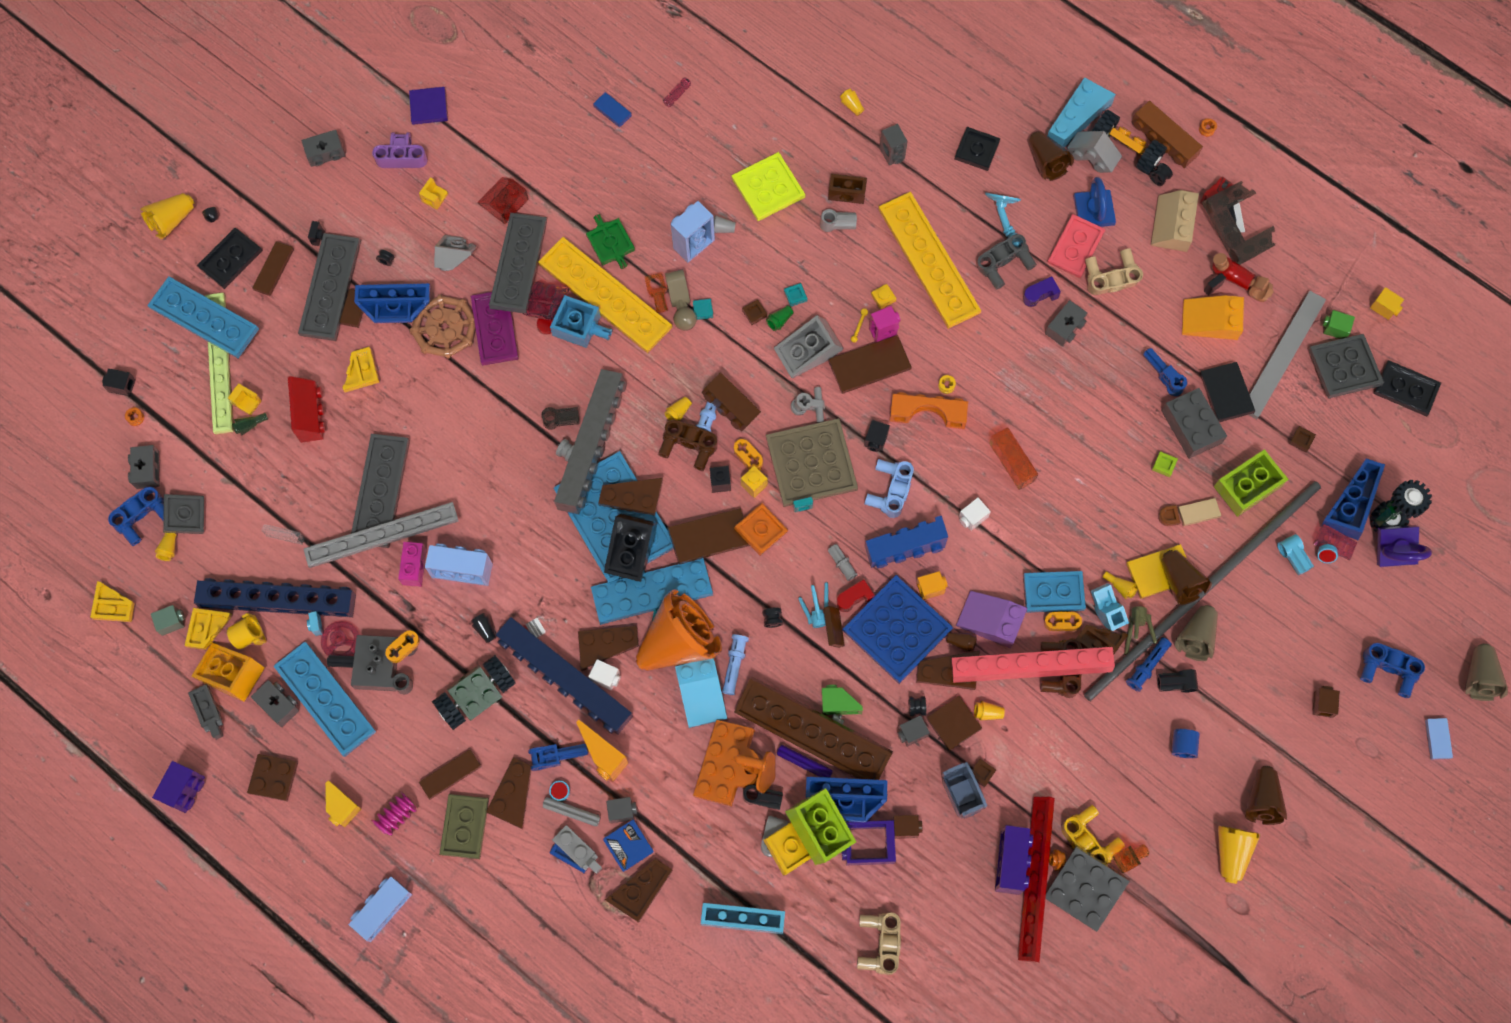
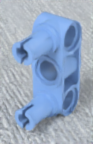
(898, 488)

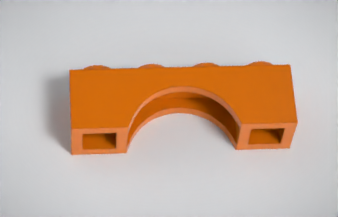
(951, 411)

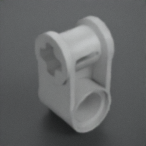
(772, 825)

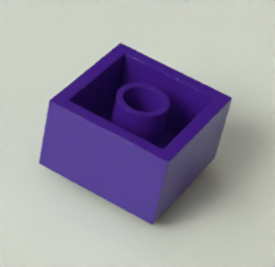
(179, 787)

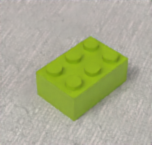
(1250, 483)

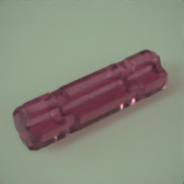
(676, 92)

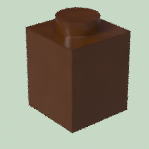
(1326, 702)
(907, 826)

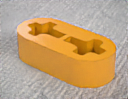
(751, 451)
(1062, 626)
(398, 643)

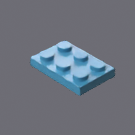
(1054, 591)

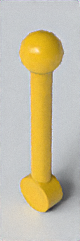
(864, 312)

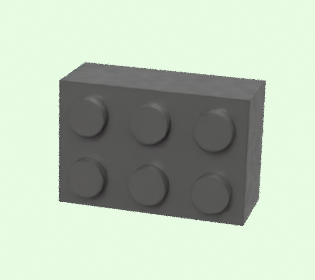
(1194, 423)

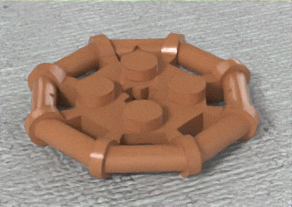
(449, 335)

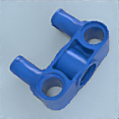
(134, 510)
(1393, 662)

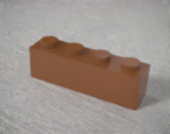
(1159, 126)

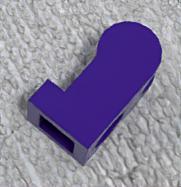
(1041, 291)

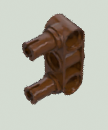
(691, 438)
(1060, 686)

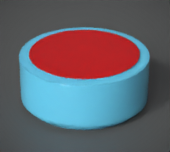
(1327, 553)
(559, 791)

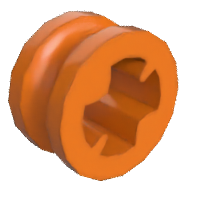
(1205, 132)
(130, 412)

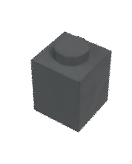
(913, 731)
(621, 810)

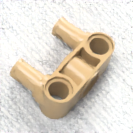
(1115, 279)
(888, 943)

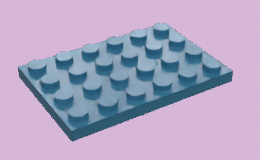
(597, 522)

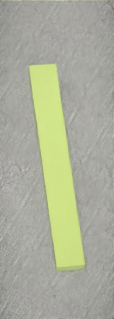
(220, 381)

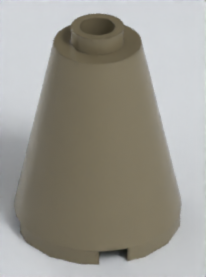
(1199, 634)
(1485, 675)

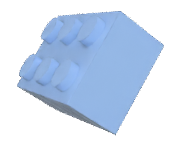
(692, 231)
(459, 564)

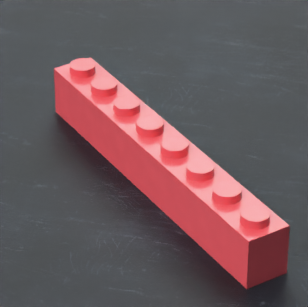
(1032, 664)

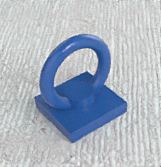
(1095, 205)

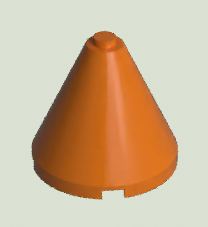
(678, 635)

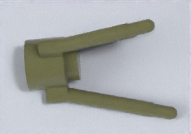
(1138, 618)

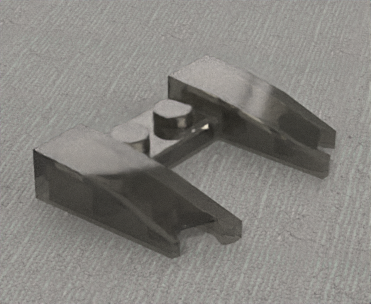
(1218, 212)

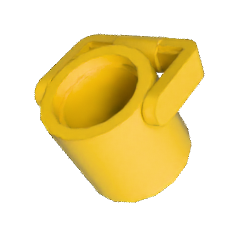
(246, 632)

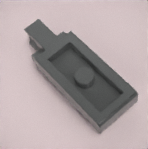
(207, 710)

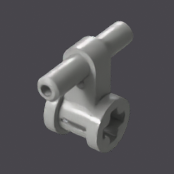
(804, 402)

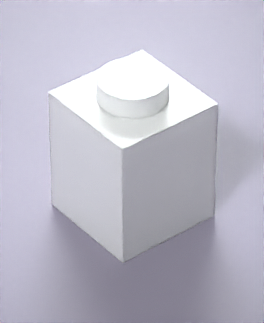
(974, 514)
(604, 675)

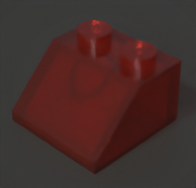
(504, 198)

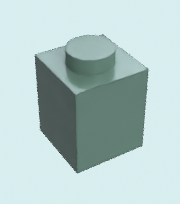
(168, 620)

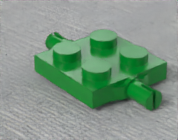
(610, 241)

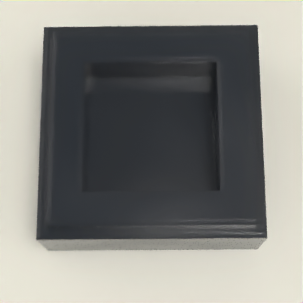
(1214, 284)

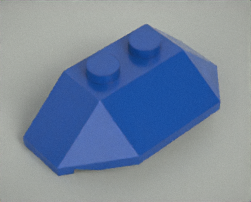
(392, 301)
(854, 798)

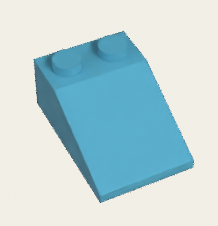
(701, 692)

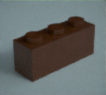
(730, 402)

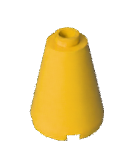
(167, 214)
(1235, 852)

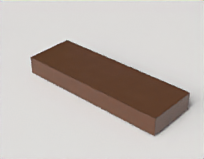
(273, 268)
(450, 774)

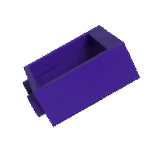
(889, 841)

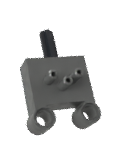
(372, 667)

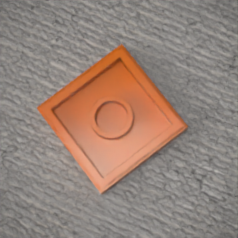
(761, 529)

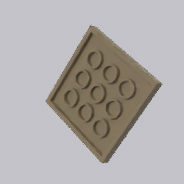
(811, 462)

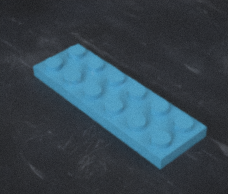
(203, 317)
(631, 598)
(324, 699)

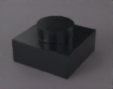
(315, 233)

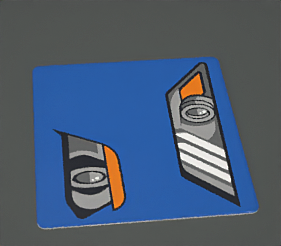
(628, 845)

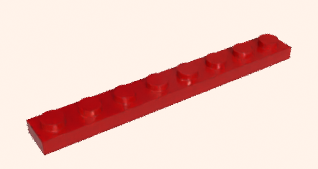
(1038, 872)

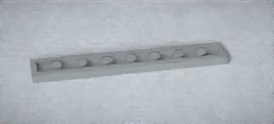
(1285, 351)
(380, 535)

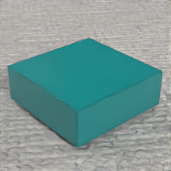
(795, 295)
(703, 309)
(803, 504)

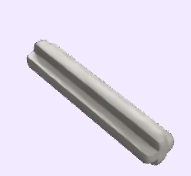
(571, 811)

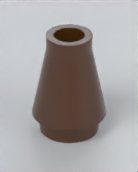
(964, 641)

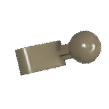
(684, 317)

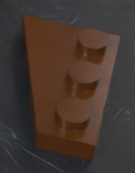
(632, 496)
(605, 643)
(939, 672)
(511, 796)
(640, 891)

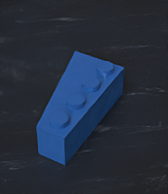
(1354, 504)
(907, 543)

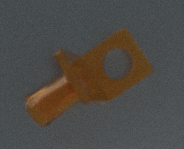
(657, 294)
(1129, 858)

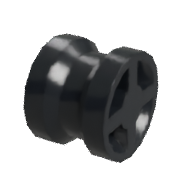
(1161, 174)
(772, 617)
(917, 706)

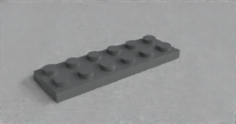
(518, 263)
(329, 287)
(380, 482)

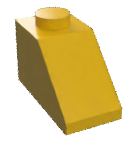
(339, 805)

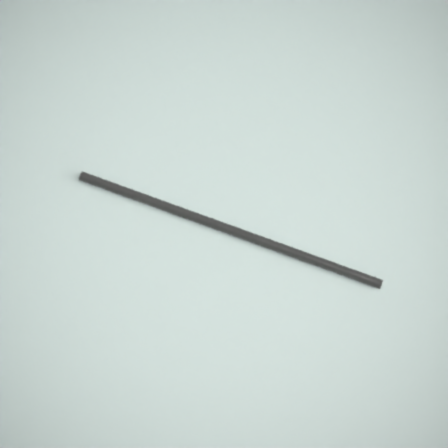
(1215, 579)

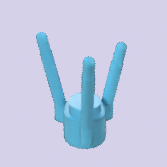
(817, 618)

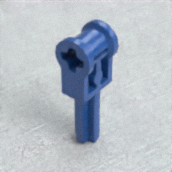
(1168, 374)
(551, 756)

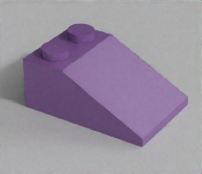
(992, 618)

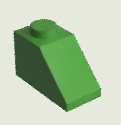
(839, 702)

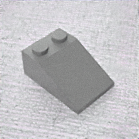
(808, 347)

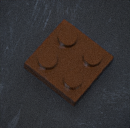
(272, 777)

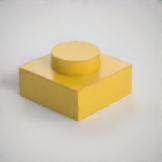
(883, 296)

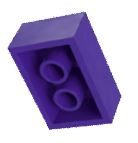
(1013, 860)

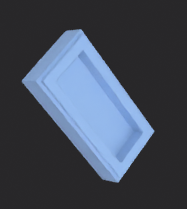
(1438, 738)

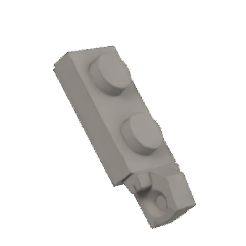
(577, 850)

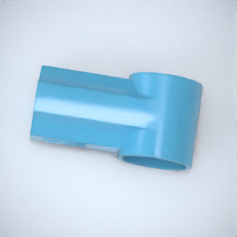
(1294, 550)

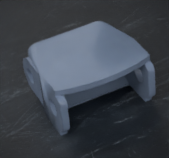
(963, 790)

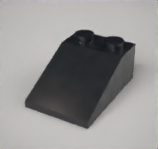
(630, 547)

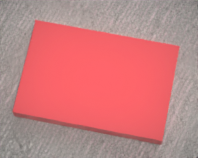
(1075, 245)

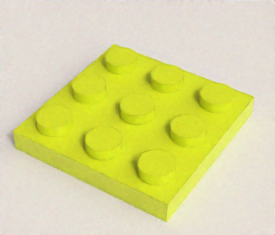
(768, 186)

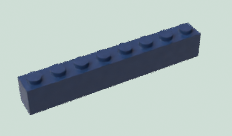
(564, 676)

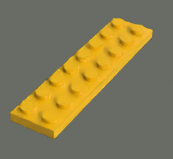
(929, 260)
(602, 290)

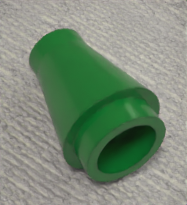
(779, 318)

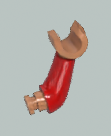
(1235, 273)

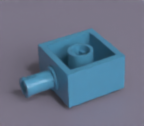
(578, 322)

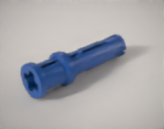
(1143, 671)

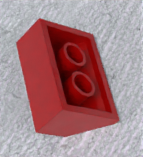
(306, 409)

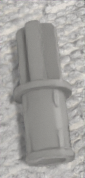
(842, 562)

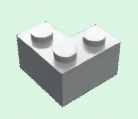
(1097, 148)

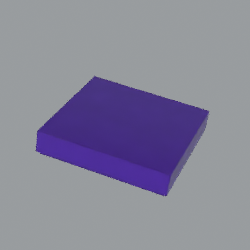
(428, 105)

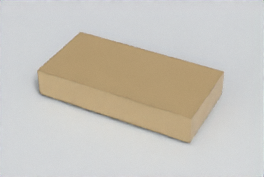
(1199, 512)

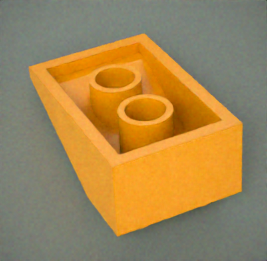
(1213, 317)
(228, 671)
(606, 757)

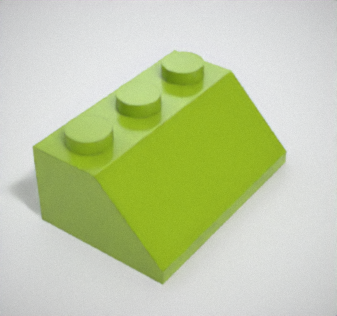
(820, 827)

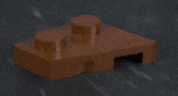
(1097, 638)

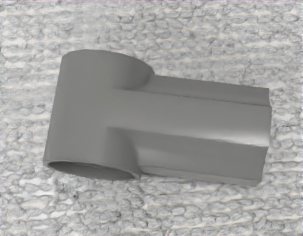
(840, 220)

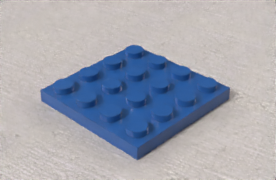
(897, 629)

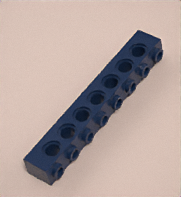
(206, 589)

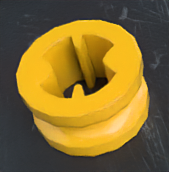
(951, 380)

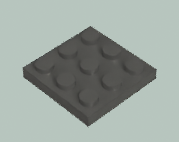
(1346, 366)
(1087, 888)

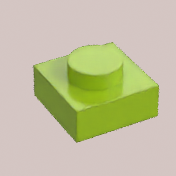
(1164, 464)

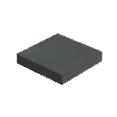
(183, 514)

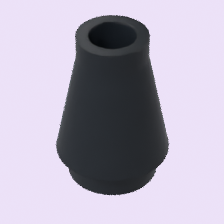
(483, 627)

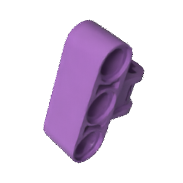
(400, 145)

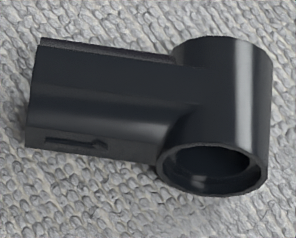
(1183, 680)
(769, 799)

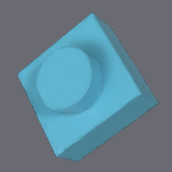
(314, 623)

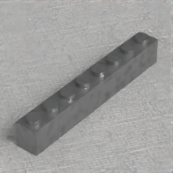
(590, 442)

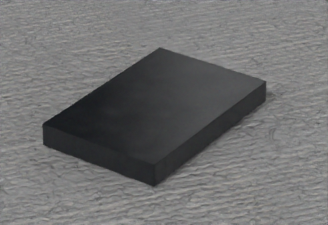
(229, 258)
(1408, 388)
(1227, 392)

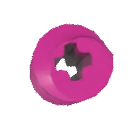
(395, 814)

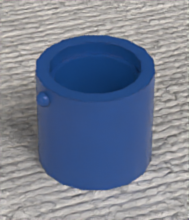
(1185, 743)

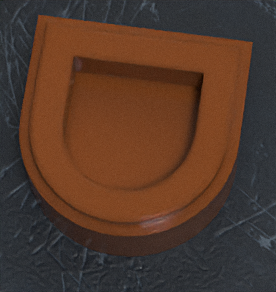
(1169, 516)

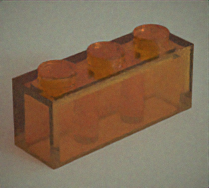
(1013, 458)

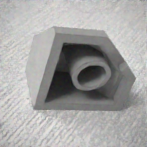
(451, 252)

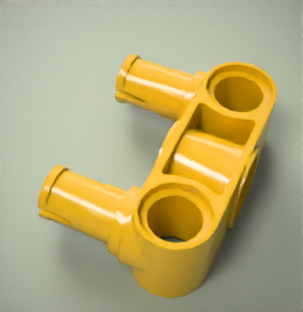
(1086, 840)

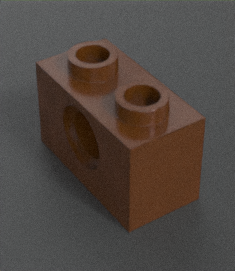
(847, 188)

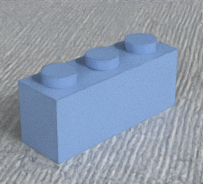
(379, 909)

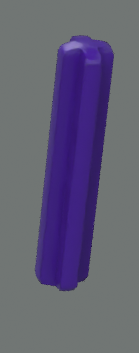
(804, 762)

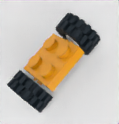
(1150, 155)

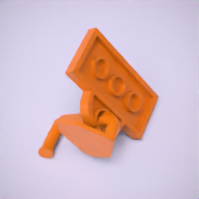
(728, 762)

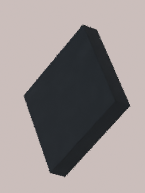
(977, 148)

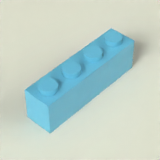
(742, 918)

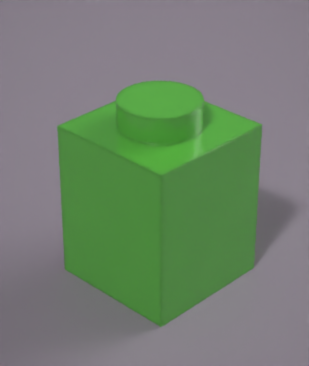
(1338, 324)

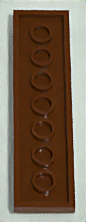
(812, 731)

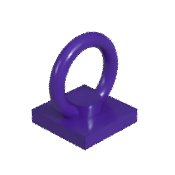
(1400, 546)

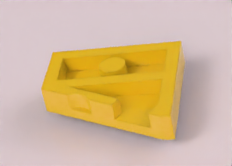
(361, 370)
(111, 605)
(205, 627)

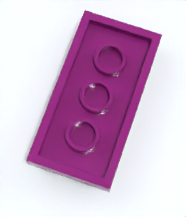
(493, 331)

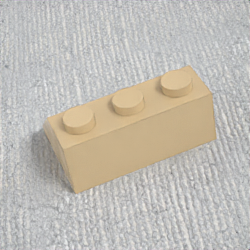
(1175, 220)

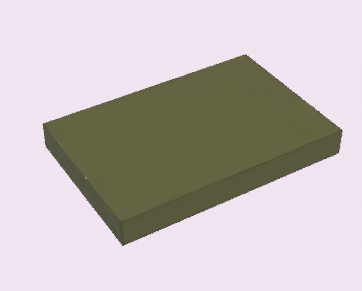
(464, 826)

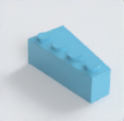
(1082, 108)

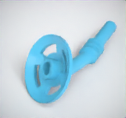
(1001, 202)

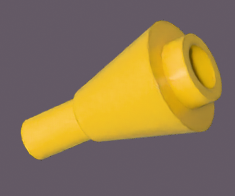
(1124, 587)

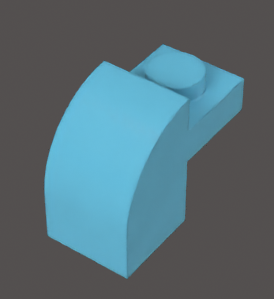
(1108, 609)

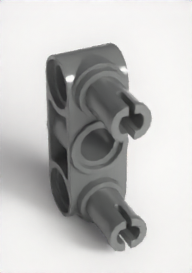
(1003, 254)

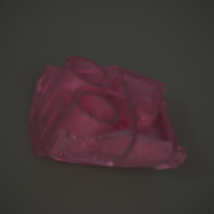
(545, 300)

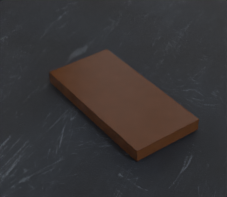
(869, 364)
(707, 536)

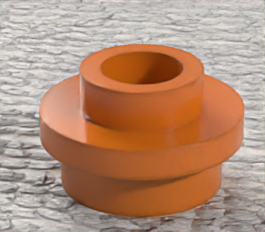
(1057, 859)

